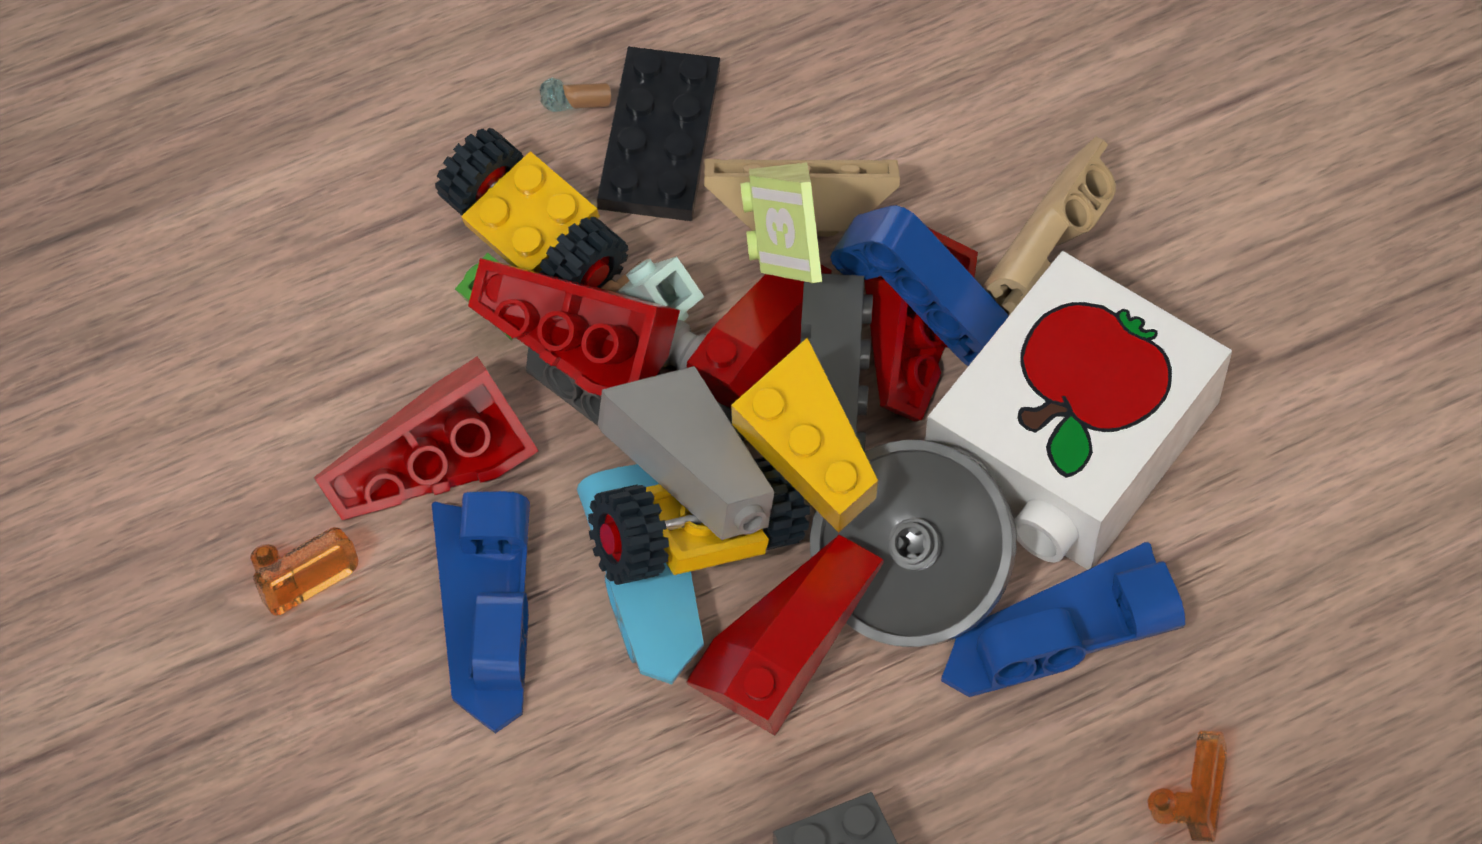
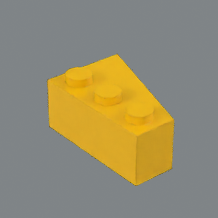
(807, 436)

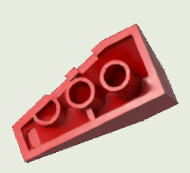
(778, 643)

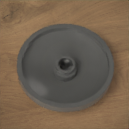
(941, 541)

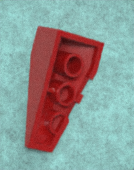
(578, 328)
(751, 337)
(905, 346)
(440, 440)

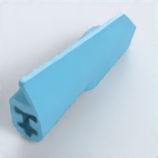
(654, 613)

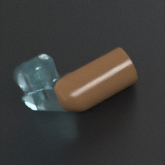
(561, 97)

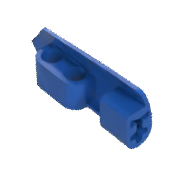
(485, 602)
(1057, 627)

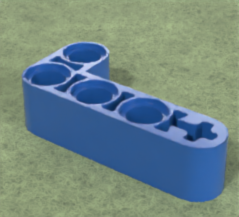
(924, 274)

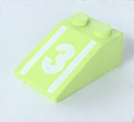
(784, 222)

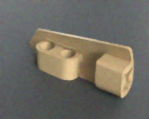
(1063, 214)

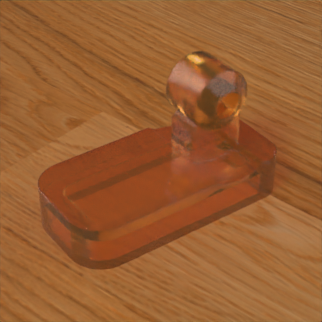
(303, 570)
(1202, 806)

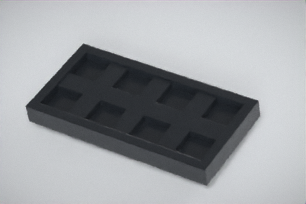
(659, 134)

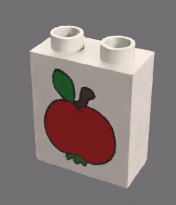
(1081, 407)

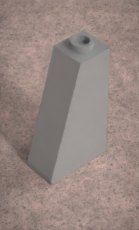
(690, 449)

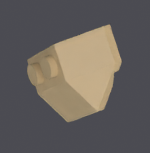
(838, 187)

